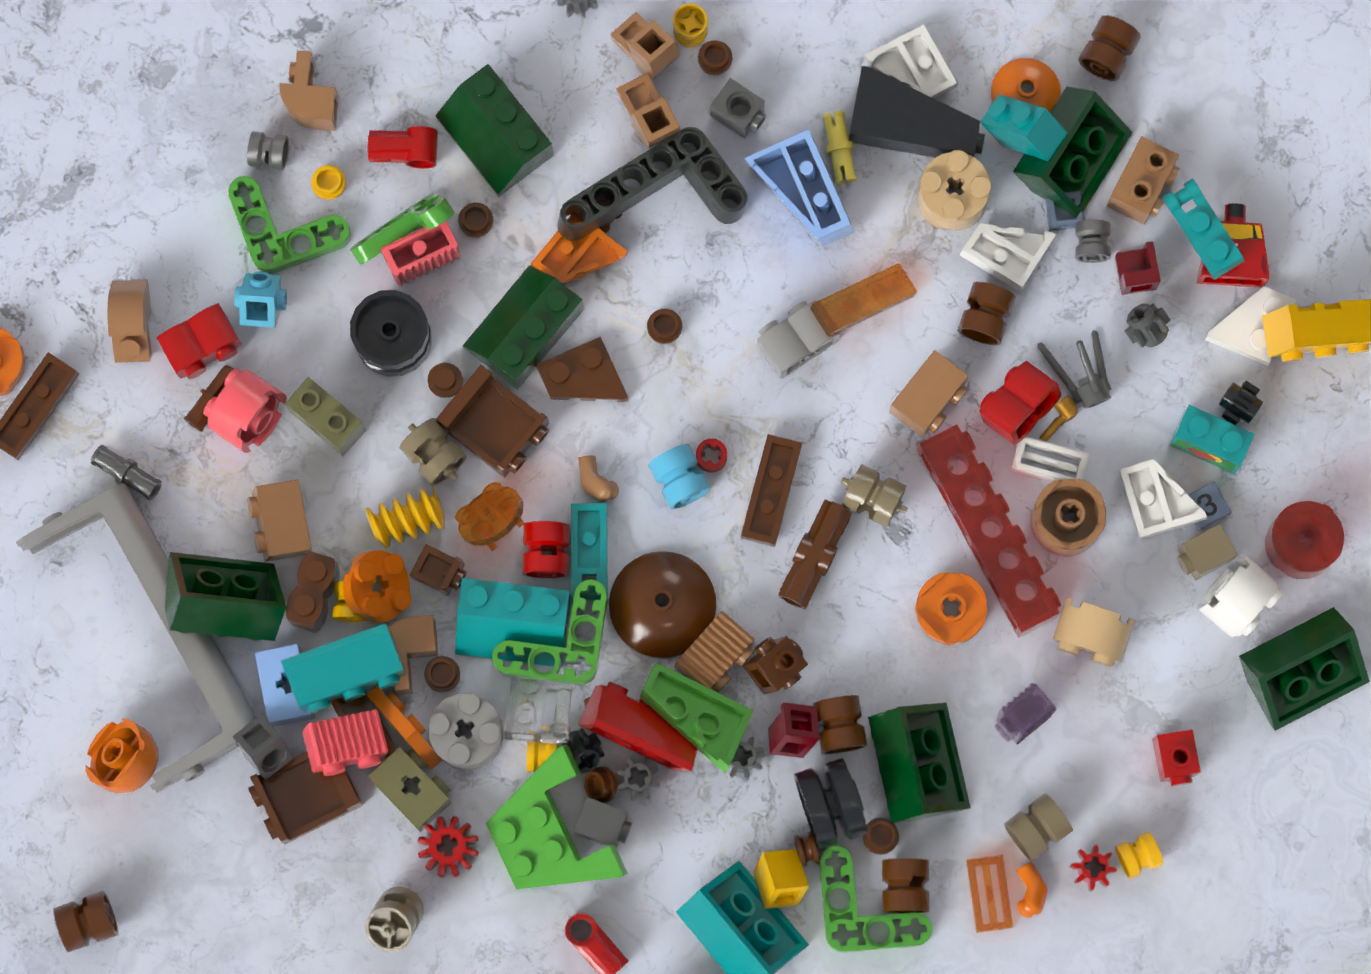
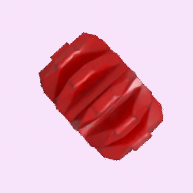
(437, 841)

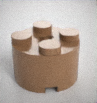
(1060, 499)

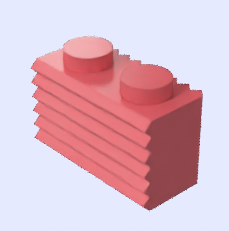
(420, 252)
(345, 742)

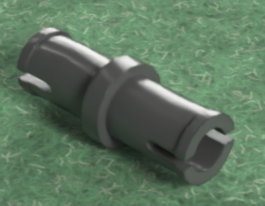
(126, 472)

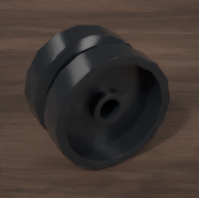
(395, 353)
(835, 802)

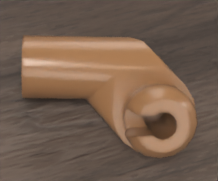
(593, 483)

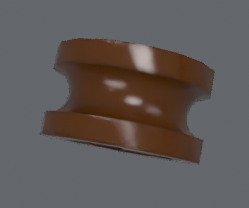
(806, 849)

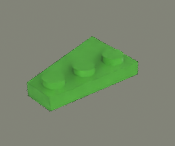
(697, 713)

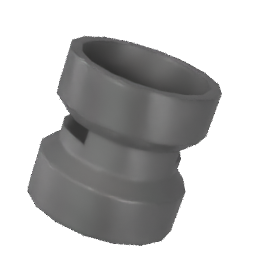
(267, 150)
(1093, 241)

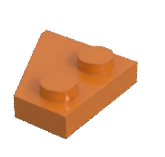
(574, 259)
(408, 727)

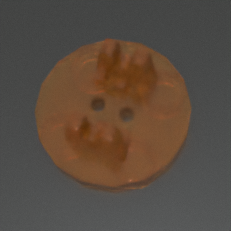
(490, 515)

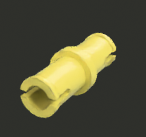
(839, 147)

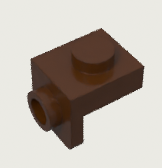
(438, 570)

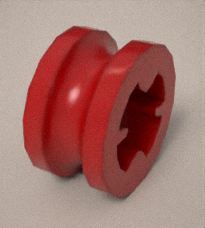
(713, 444)

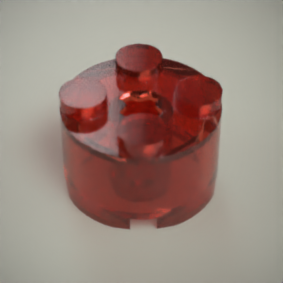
(1315, 522)

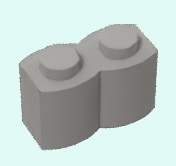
(794, 340)

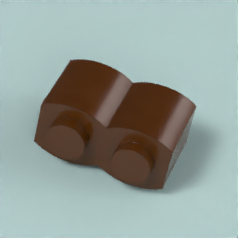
(316, 583)

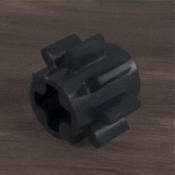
(1240, 402)
(585, 750)

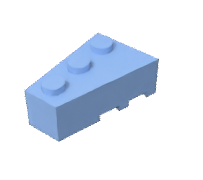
(803, 184)

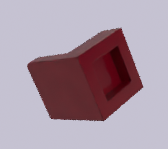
(1138, 270)

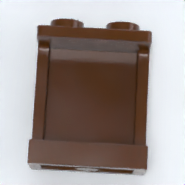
(493, 422)
(302, 799)

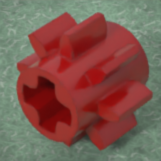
(1101, 861)

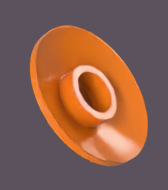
(1031, 71)

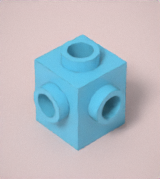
(260, 299)

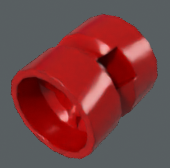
(546, 536)

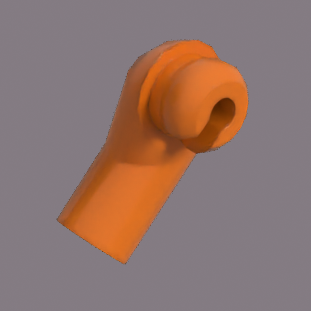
(1035, 893)

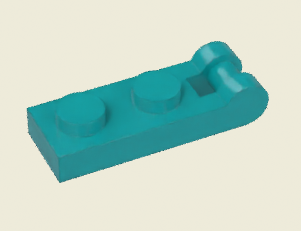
(1204, 230)
(589, 546)

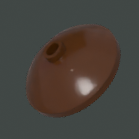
(657, 629)

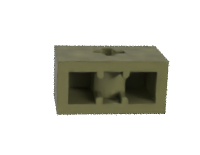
(325, 416)
(418, 808)

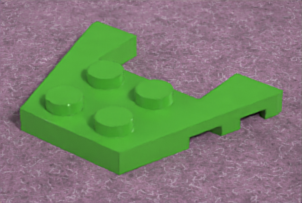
(535, 838)

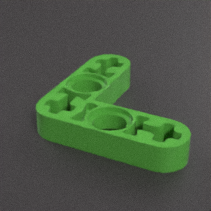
(427, 213)
(282, 242)
(574, 650)
(849, 917)

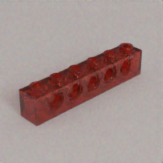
(1022, 614)

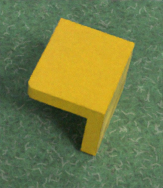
(780, 878)

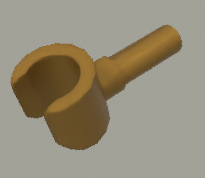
(1067, 410)

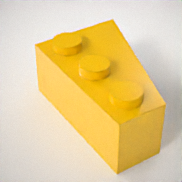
(1318, 329)

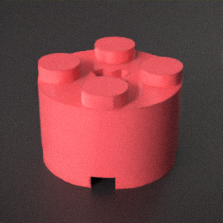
(245, 409)

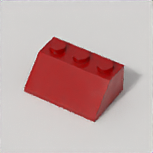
(636, 727)

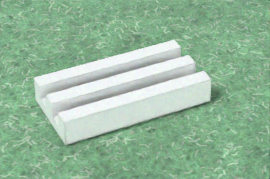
(1043, 474)

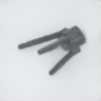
(1095, 386)

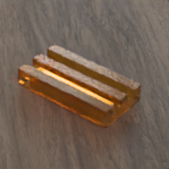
(985, 862)

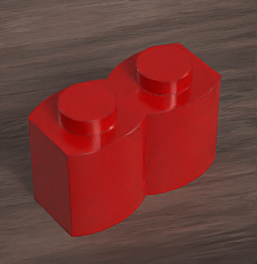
(199, 342)
(1019, 402)

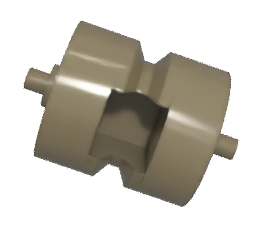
(435, 454)
(874, 495)
(394, 919)

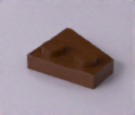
(582, 374)

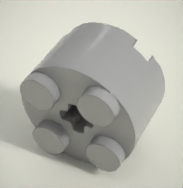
(467, 710)

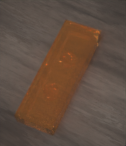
(863, 300)

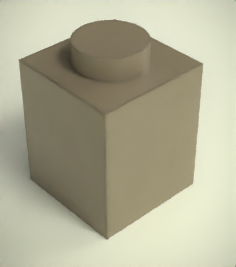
(1206, 552)

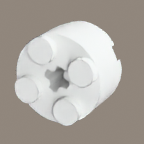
(1240, 597)

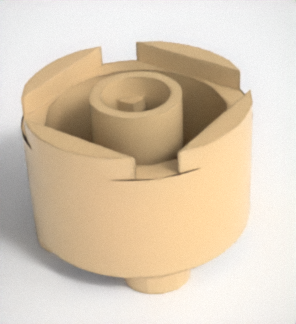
(952, 210)
(1093, 631)

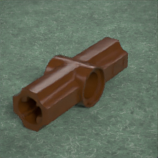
(815, 554)

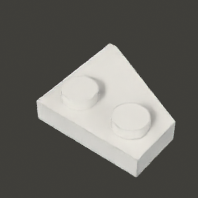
(914, 62)
(1007, 252)
(1244, 328)
(1157, 499)

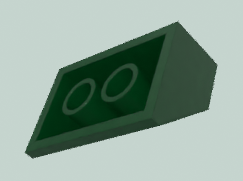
(494, 130)
(1084, 154)
(524, 325)
(223, 597)
(1305, 668)
(918, 762)

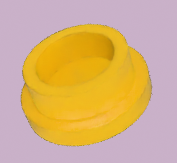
(328, 182)

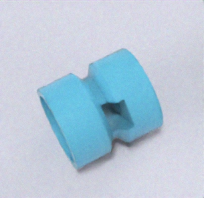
(680, 478)

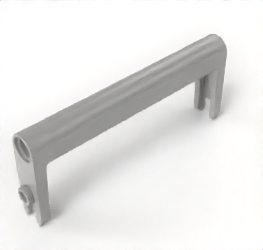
(197, 649)

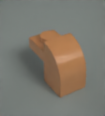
(646, 45)
(308, 104)
(648, 111)
(128, 320)
(414, 638)

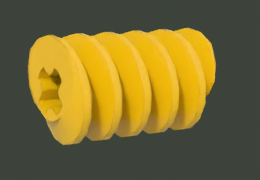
(406, 518)

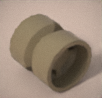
(1034, 830)

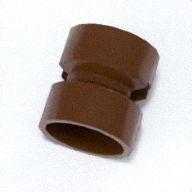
(1111, 44)
(988, 308)
(840, 725)
(905, 885)
(85, 921)

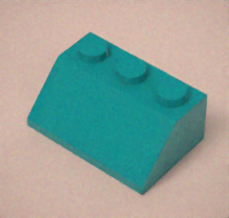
(507, 612)
(344, 668)
(736, 926)

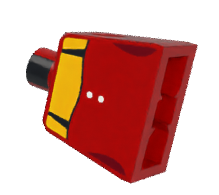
(1250, 243)

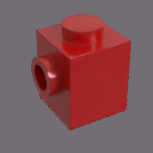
(1176, 757)

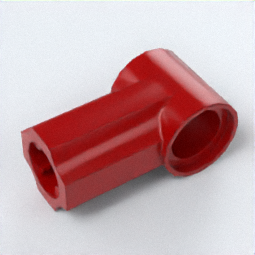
(413, 147)
(598, 948)

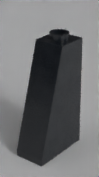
(909, 121)

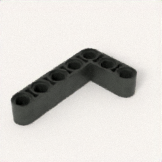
(652, 179)

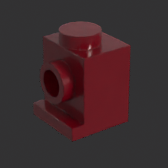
(794, 730)

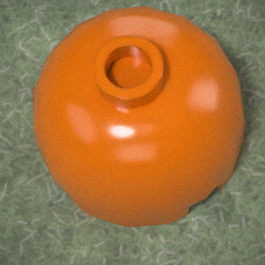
(122, 757)

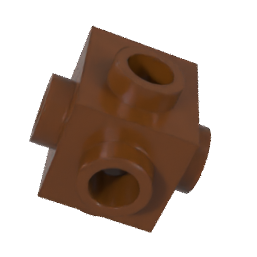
(776, 664)

